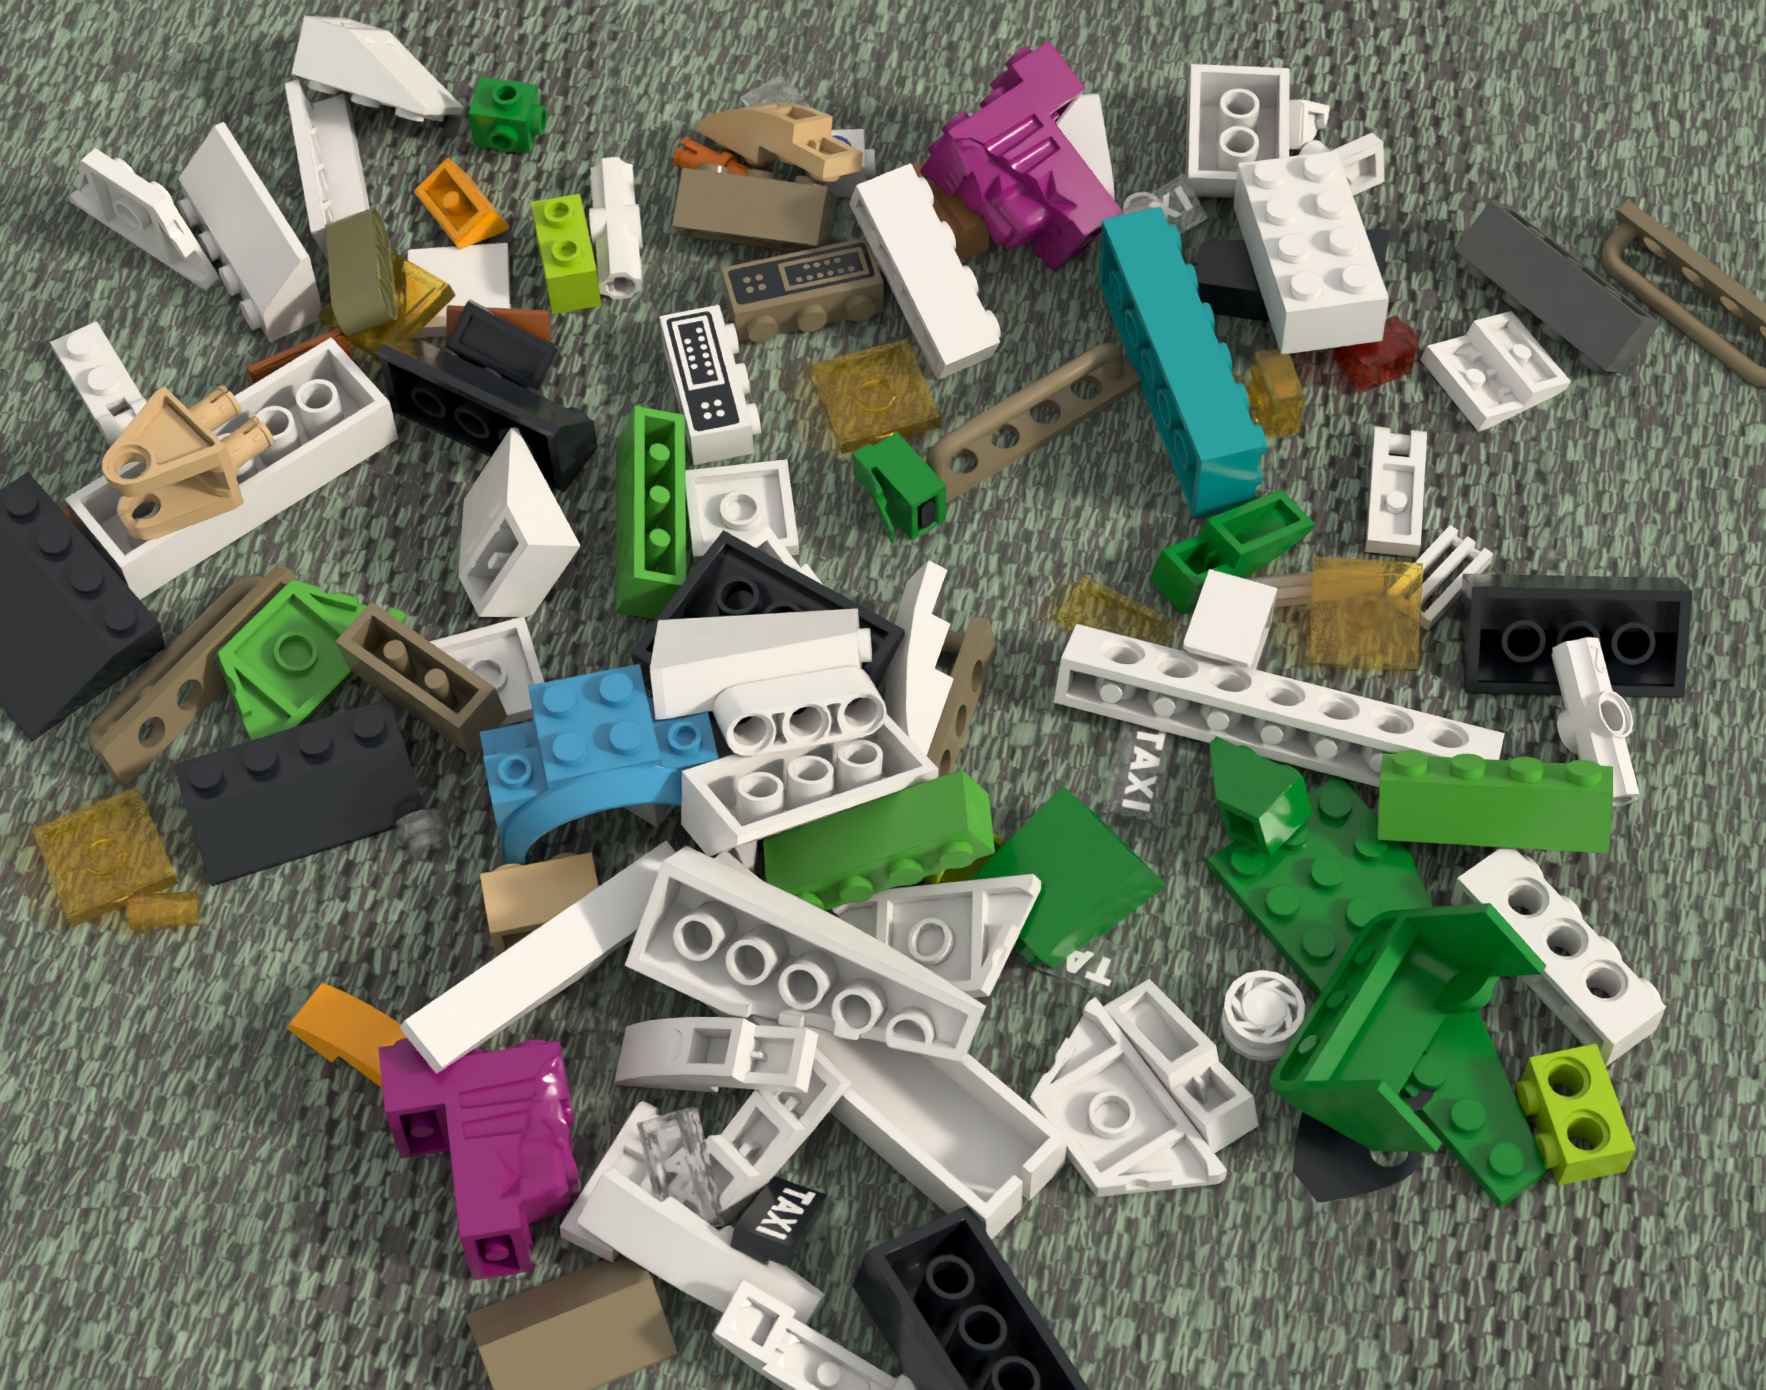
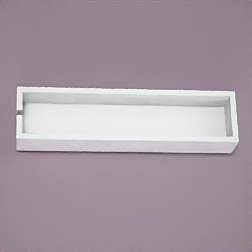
(941, 1122)

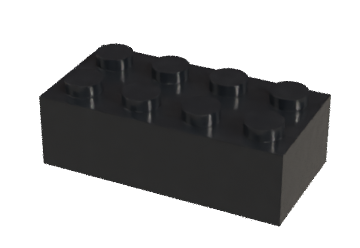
(960, 1312)

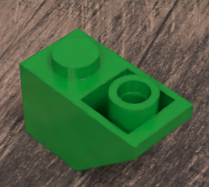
(1257, 797)

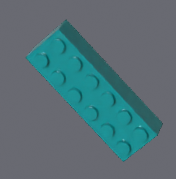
(1180, 362)

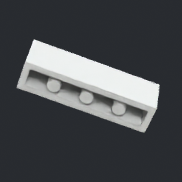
(925, 270)

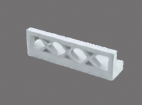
(326, 136)

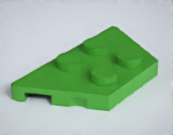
(288, 657)

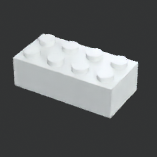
(1310, 252)

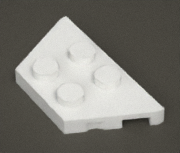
(141, 214)
(951, 927)
(1118, 1115)

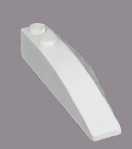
(791, 962)

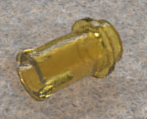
(163, 910)

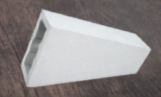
(706, 655)

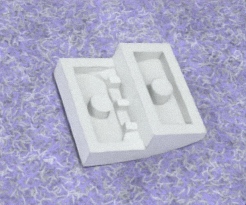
(1494, 370)

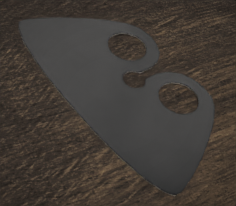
(1341, 1168)

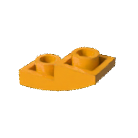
(347, 1028)

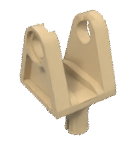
(186, 463)

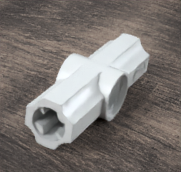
(616, 228)
(1594, 715)

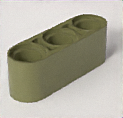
(360, 272)

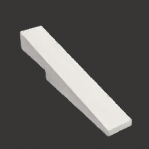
(535, 966)

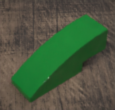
(1231, 544)

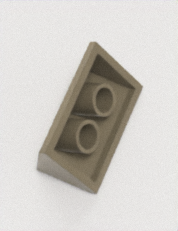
(574, 1330)

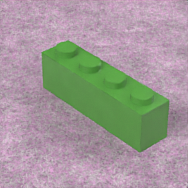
(650, 511)
(1495, 802)
(883, 843)

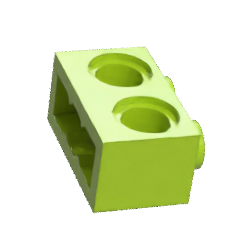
(566, 253)
(1588, 1114)

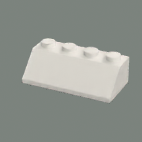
(248, 237)
(770, 793)

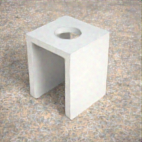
(1231, 620)

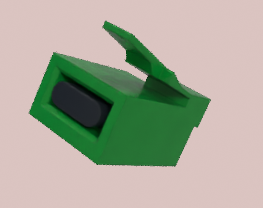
(901, 486)

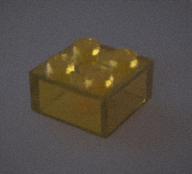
(1276, 393)

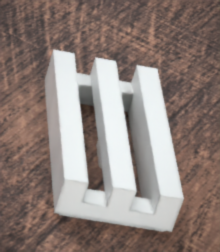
(1463, 549)

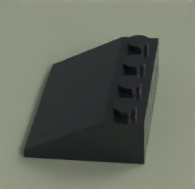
(746, 581)
(63, 614)

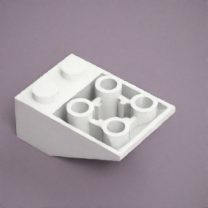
(371, 67)
(512, 535)

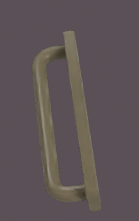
(1696, 269)
(1099, 365)
(189, 657)
(971, 667)

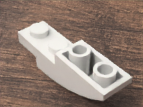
(716, 1054)

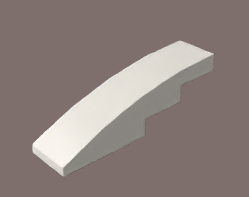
(912, 684)
(768, 1133)
(687, 1249)

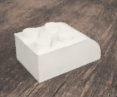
(1232, 120)

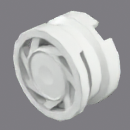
(1261, 1016)

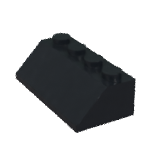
(481, 407)
(1518, 619)
(298, 791)

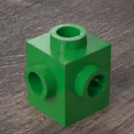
(506, 115)

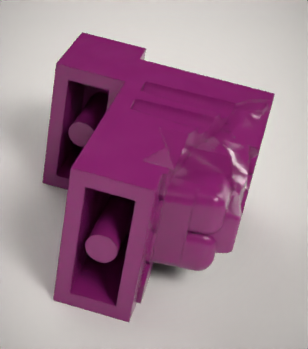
(1020, 165)
(506, 1138)

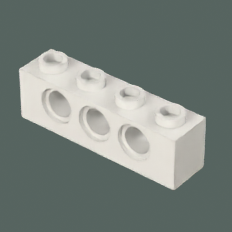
(1594, 962)

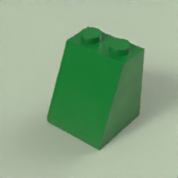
(1084, 874)

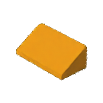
(459, 205)

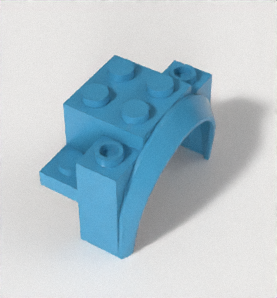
(587, 754)

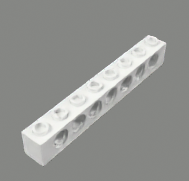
(1252, 708)

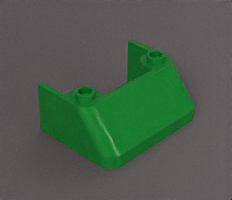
(1384, 1012)

